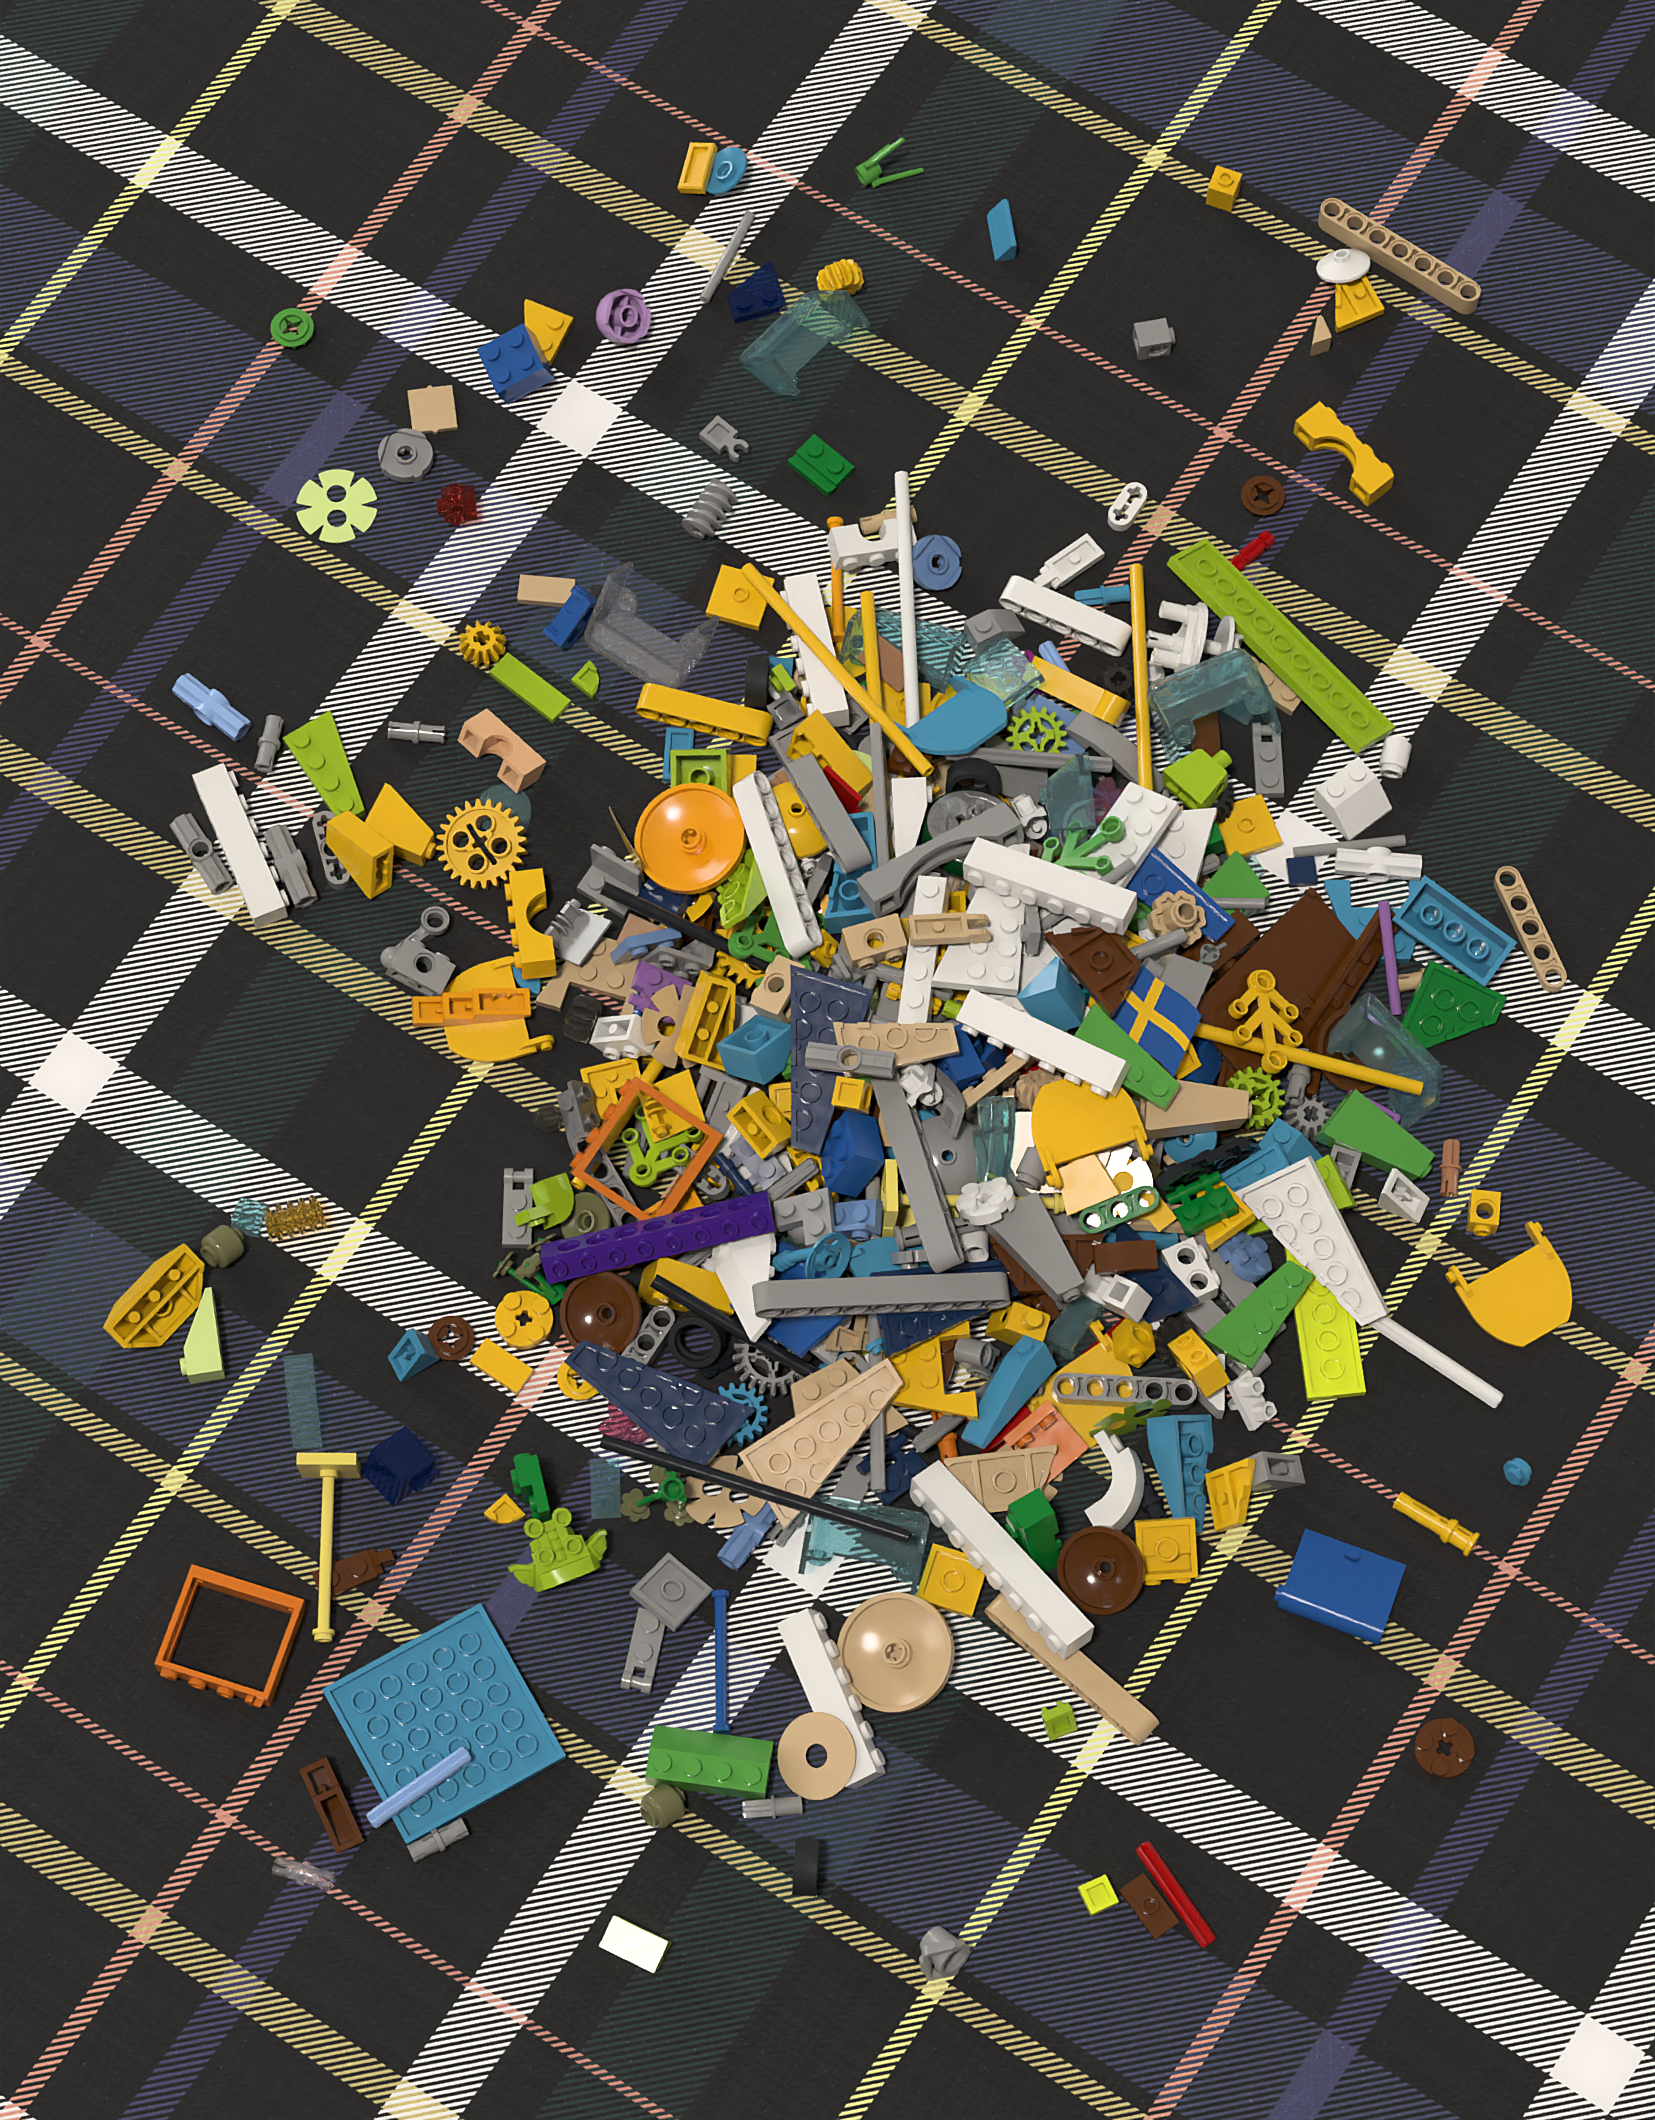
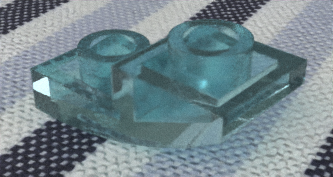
(605, 1488)

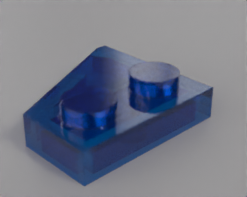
(757, 295)

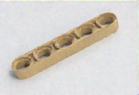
(1530, 942)

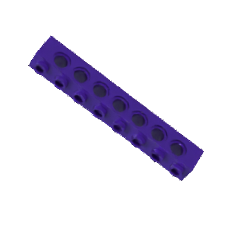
(657, 1237)

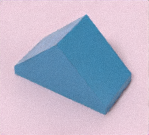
(412, 1354)

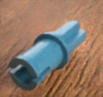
(1103, 595)

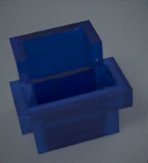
(400, 1466)

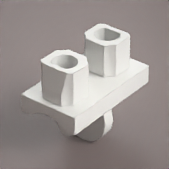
(1030, 816)
(920, 1084)
(1248, 1399)

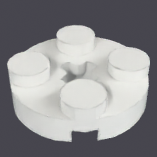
(985, 1201)

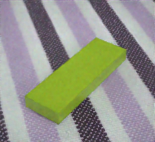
(530, 688)

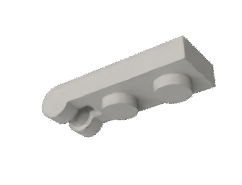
(1267, 762)
(514, 1203)
(643, 1651)

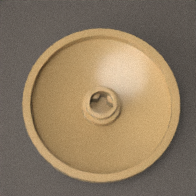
(896, 1652)

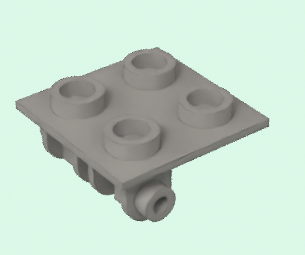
(576, 932)

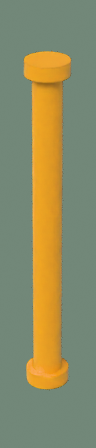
(837, 592)

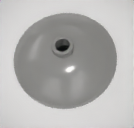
(962, 1167)

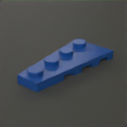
(1160, 875)

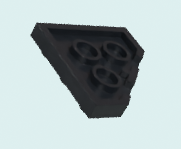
(1207, 1162)

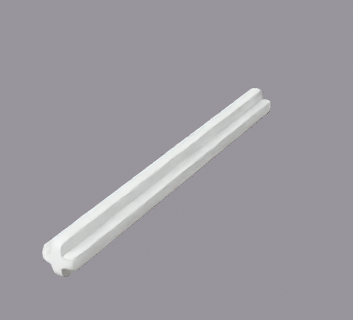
(1438, 1360)

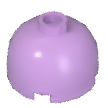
(623, 316)

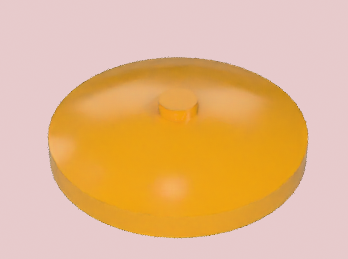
(690, 838)

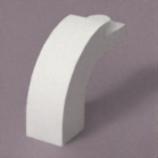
(1126, 1488)

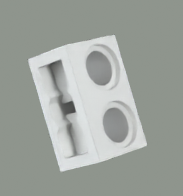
(1194, 1271)

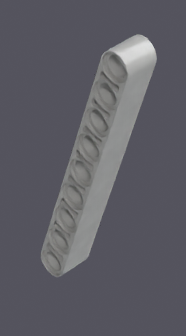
(918, 1174)
(880, 1294)

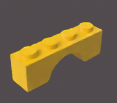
(1322, 430)
(535, 949)

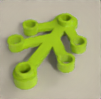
(650, 1161)

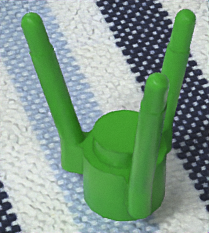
(870, 170)

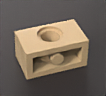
(886, 929)
(766, 999)

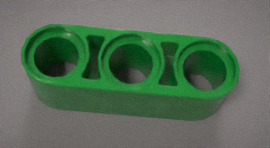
(1130, 1200)

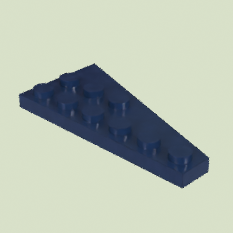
(814, 1007)
(909, 1329)
(667, 1408)

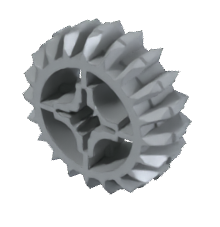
(759, 1359)

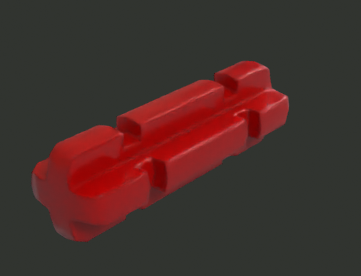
(1252, 550)

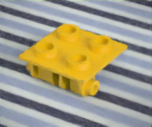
(661, 1120)

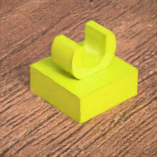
(1098, 1895)

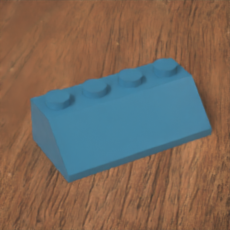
(1454, 931)

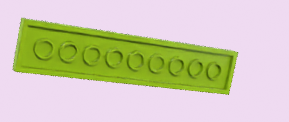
(1281, 645)

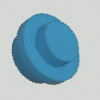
(1517, 1471)

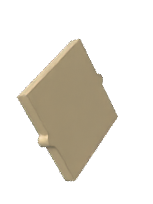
(432, 409)

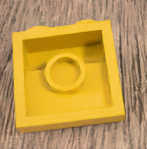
(1167, 1549)

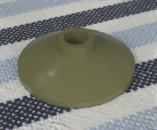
(586, 1207)

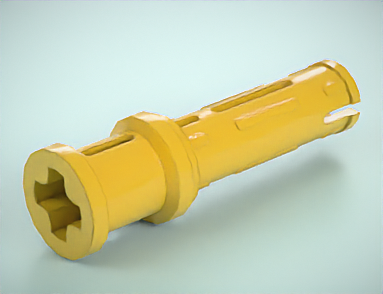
(1448, 1530)

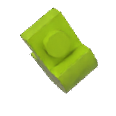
(553, 1203)

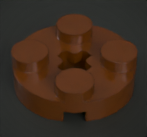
(1450, 1733)

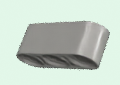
(651, 1332)

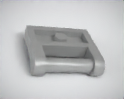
(725, 1096)

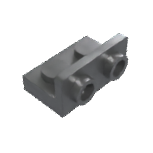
(578, 1111)

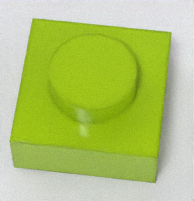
(781, 680)

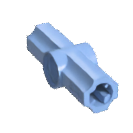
(211, 707)

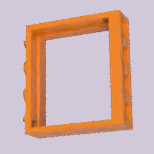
(612, 1115)
(241, 1589)

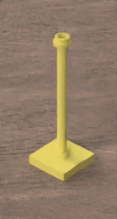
(894, 1199)
(327, 1467)

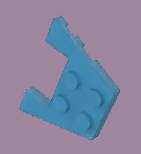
(1357, 918)

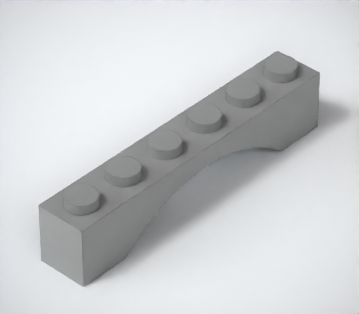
(890, 883)

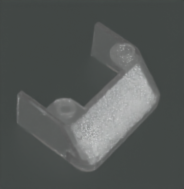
(637, 645)

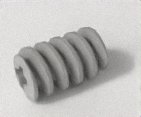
(708, 509)

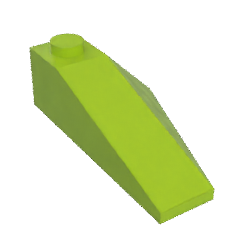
(741, 891)

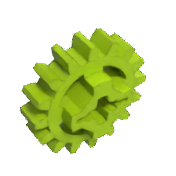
(1034, 721)
(1262, 1110)

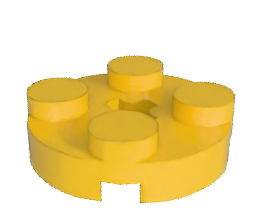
(524, 1303)

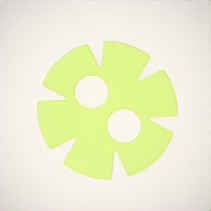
(356, 495)

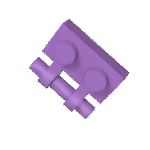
(649, 980)

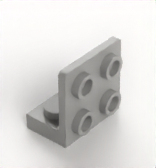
(612, 870)
(683, 963)

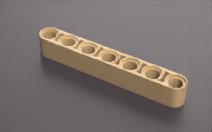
(1404, 267)
(1079, 1675)

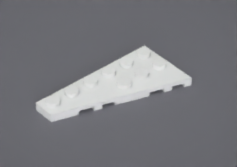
(1185, 846)
(992, 964)
(1312, 1229)

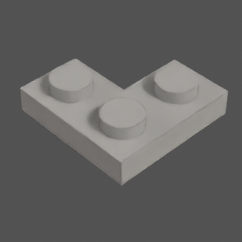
(809, 1210)

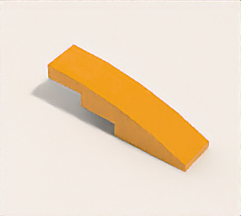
(472, 1007)

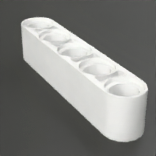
(1066, 616)

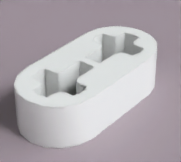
(1122, 503)

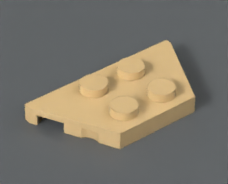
(1002, 1476)

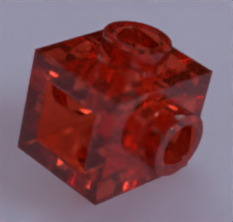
(457, 503)

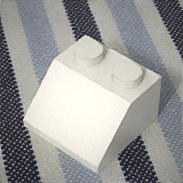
(1352, 799)

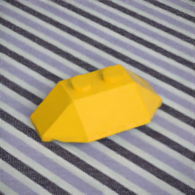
(158, 1301)

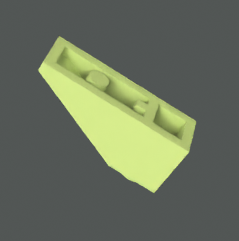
(203, 1347)

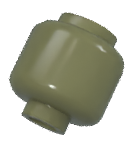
(222, 1246)
(662, 1805)

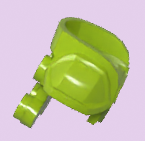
(558, 1552)

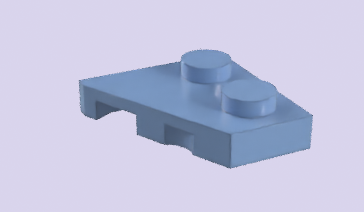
(643, 944)

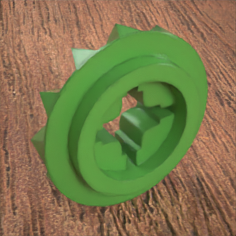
(295, 318)

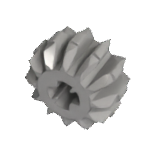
(1309, 1108)

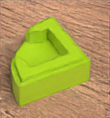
(587, 680)

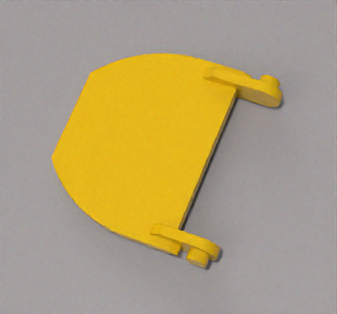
(492, 1040)
(1075, 1122)
(1521, 1296)
(1095, 1361)

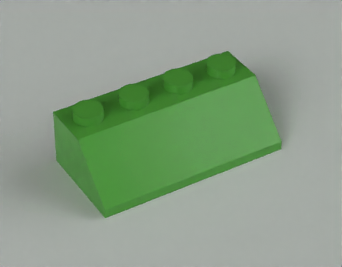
(709, 1762)

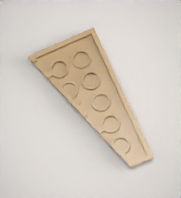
(815, 1442)

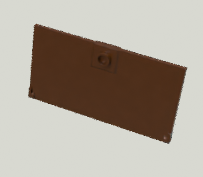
(1300, 953)

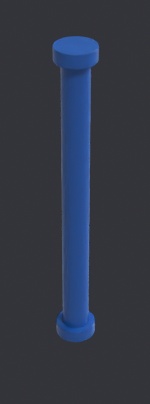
(721, 1662)

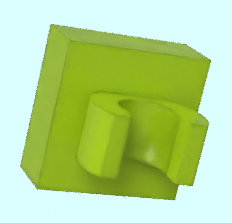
(1058, 1720)

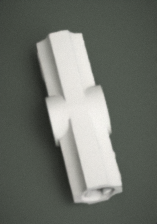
(1378, 864)

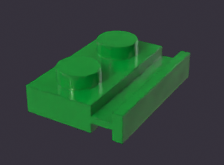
(821, 465)

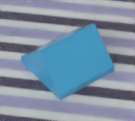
(1054, 997)

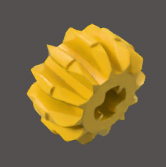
(841, 276)
(485, 634)

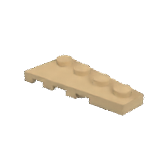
(910, 1042)

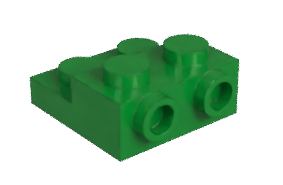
(529, 1484)

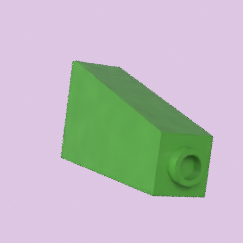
(1235, 880)
(1379, 1139)

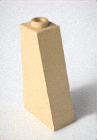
(1196, 1110)

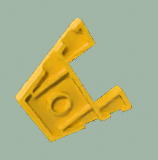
(924, 1379)

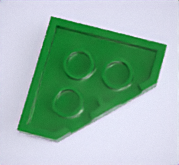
(1449, 1006)

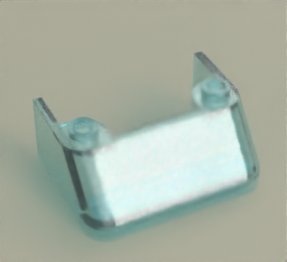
(799, 336)
(936, 645)
(1203, 690)
(1069, 798)
(1388, 1046)
(828, 1538)

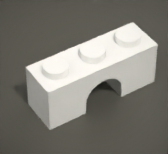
(851, 549)
(1116, 1294)

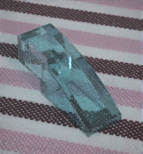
(994, 1138)
(303, 1401)

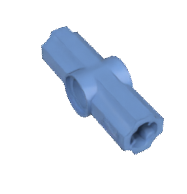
(747, 1537)

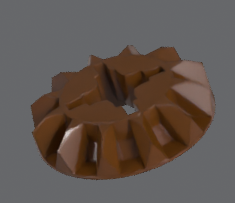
(1263, 485)
(459, 1328)

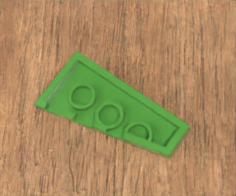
(1145, 1075)
(1256, 1320)

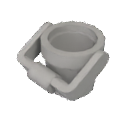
(942, 1951)

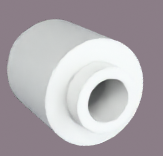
(1395, 757)

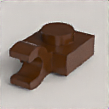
(900, 765)
(1041, 1302)

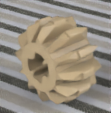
(1031, 1083)

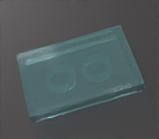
(1003, 671)

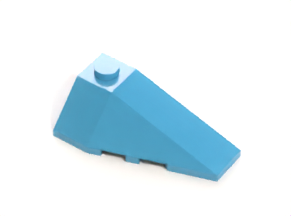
(1009, 1388)
(1180, 1456)

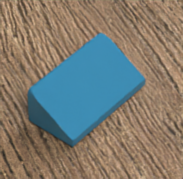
(1002, 232)

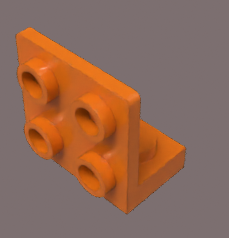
(1048, 1428)

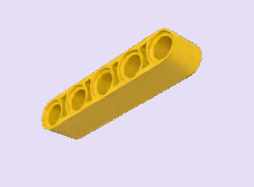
(704, 714)

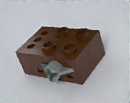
(1227, 949)

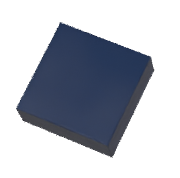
(1301, 871)

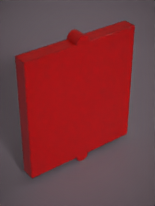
(846, 794)

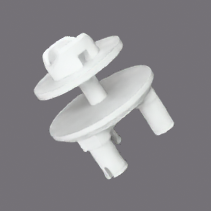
(1189, 643)

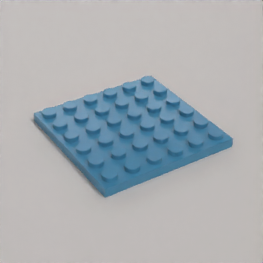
(430, 1700)

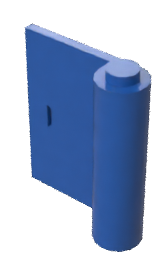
(799, 1333)
(1341, 1586)

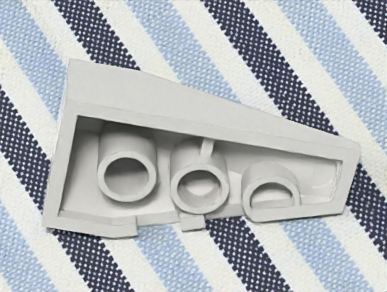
(907, 809)
(739, 1267)

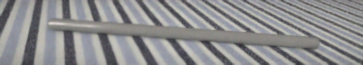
(877, 1430)

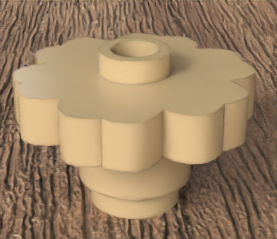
(1174, 912)

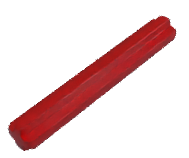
(1175, 1894)

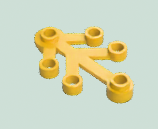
(1274, 1059)

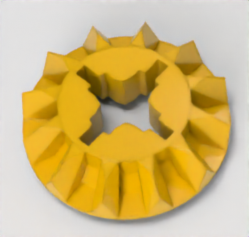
(569, 1385)

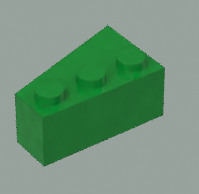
(1033, 1527)

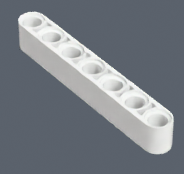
(777, 864)

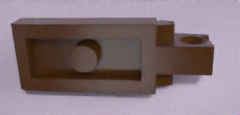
(357, 1570)

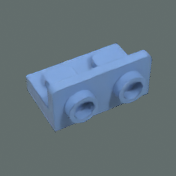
(858, 1218)

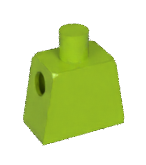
(1198, 778)

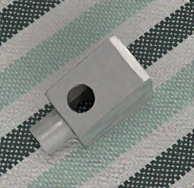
(1181, 975)

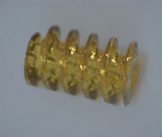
(294, 1218)

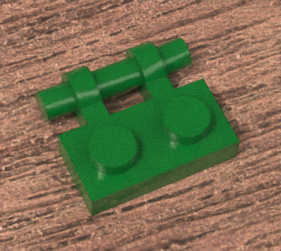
(1204, 1210)

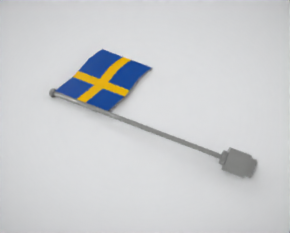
(1158, 1022)

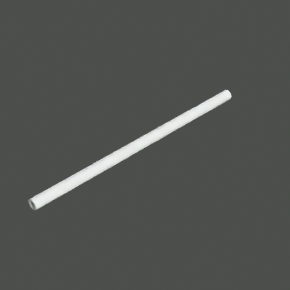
(907, 598)

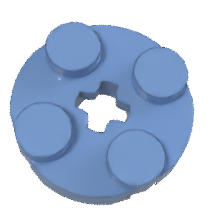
(948, 562)
(1247, 1256)

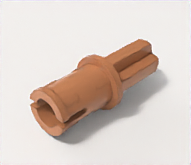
(1450, 1168)

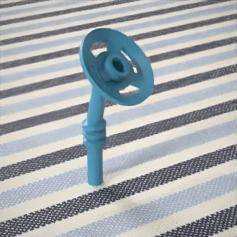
(818, 1257)

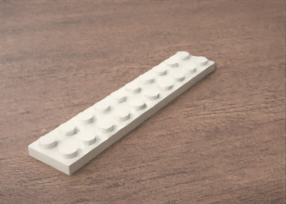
(1144, 819)

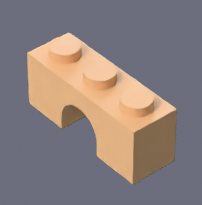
(489, 734)

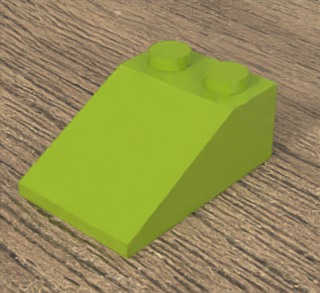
(702, 766)

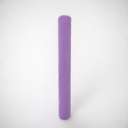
(1389, 957)

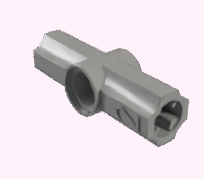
(208, 866)
(290, 866)
(869, 1061)

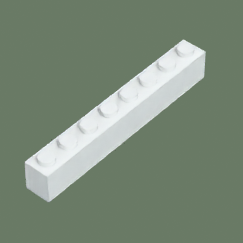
(1001, 1560)

